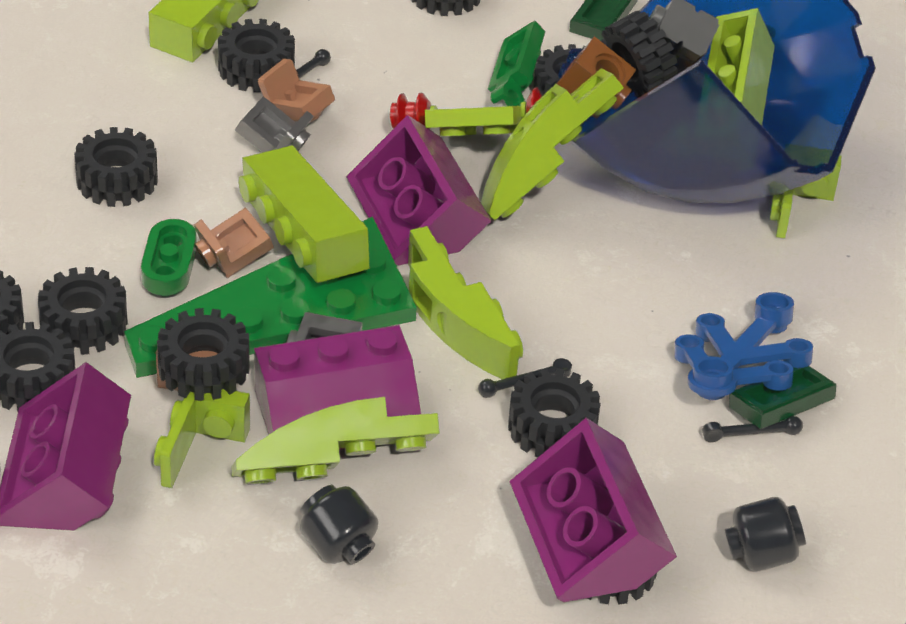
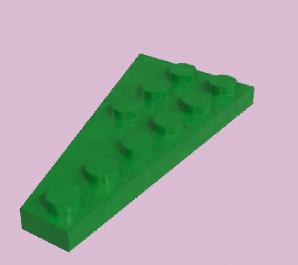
(279, 294)

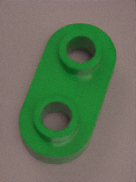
(169, 257)

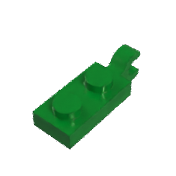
(516, 64)

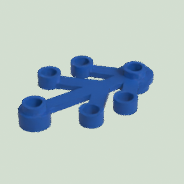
(719, 376)

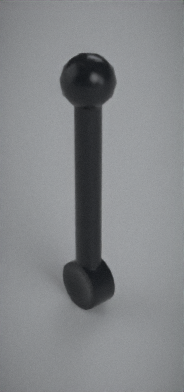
(321, 57)
(488, 387)
(714, 431)

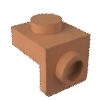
(293, 95)
(232, 242)

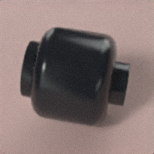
(339, 524)
(765, 534)

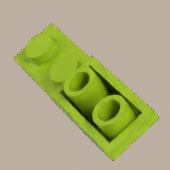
(529, 152)
(459, 312)
(314, 440)

